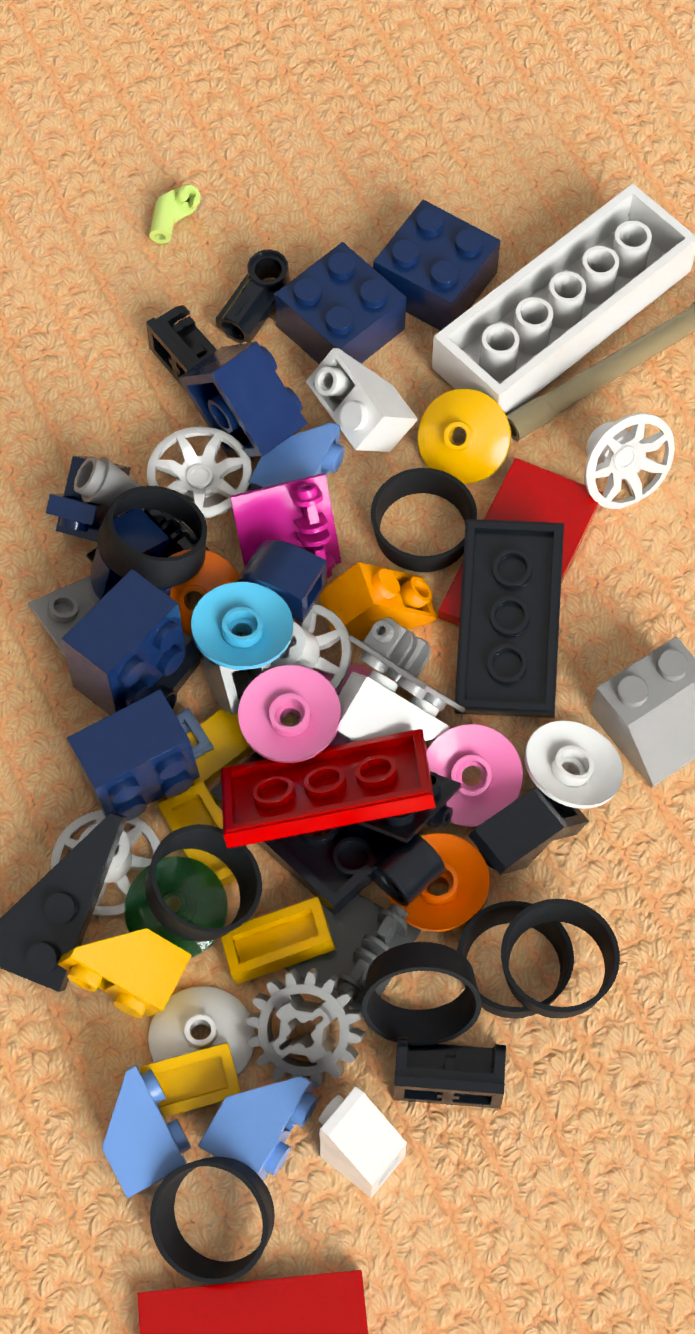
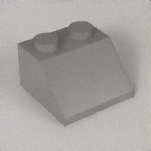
(652, 711)

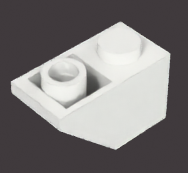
(361, 403)
(374, 710)
(360, 1141)

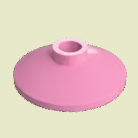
(286, 692)
(493, 756)

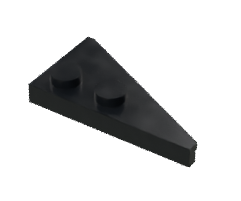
(59, 909)

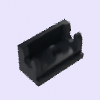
(177, 345)
(450, 1074)

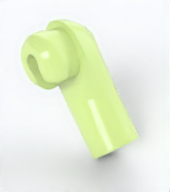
(172, 208)

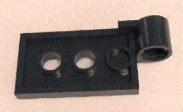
(351, 858)

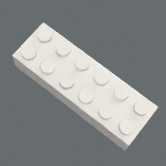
(565, 301)

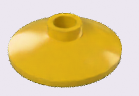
(486, 433)

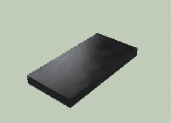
(509, 618)

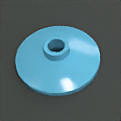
(245, 609)

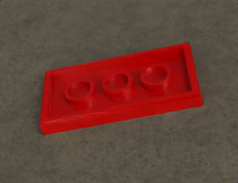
(534, 496)
(327, 791)
(269, 1306)

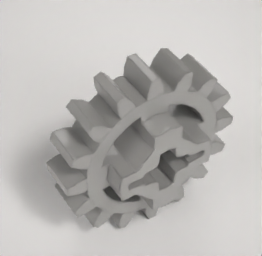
(294, 1009)

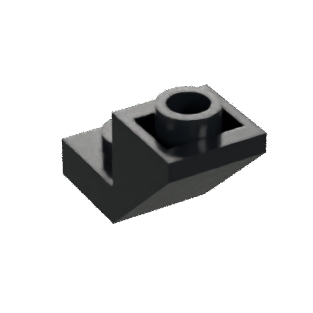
(524, 830)

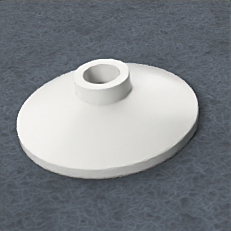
(573, 764)
(207, 1006)

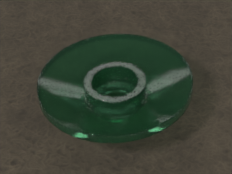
(200, 894)

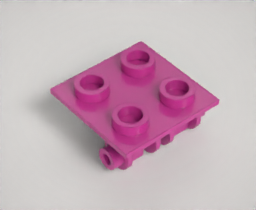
(291, 513)

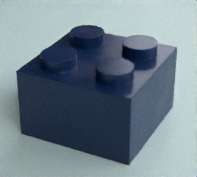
(438, 264)
(340, 306)
(244, 398)
(125, 644)
(135, 756)

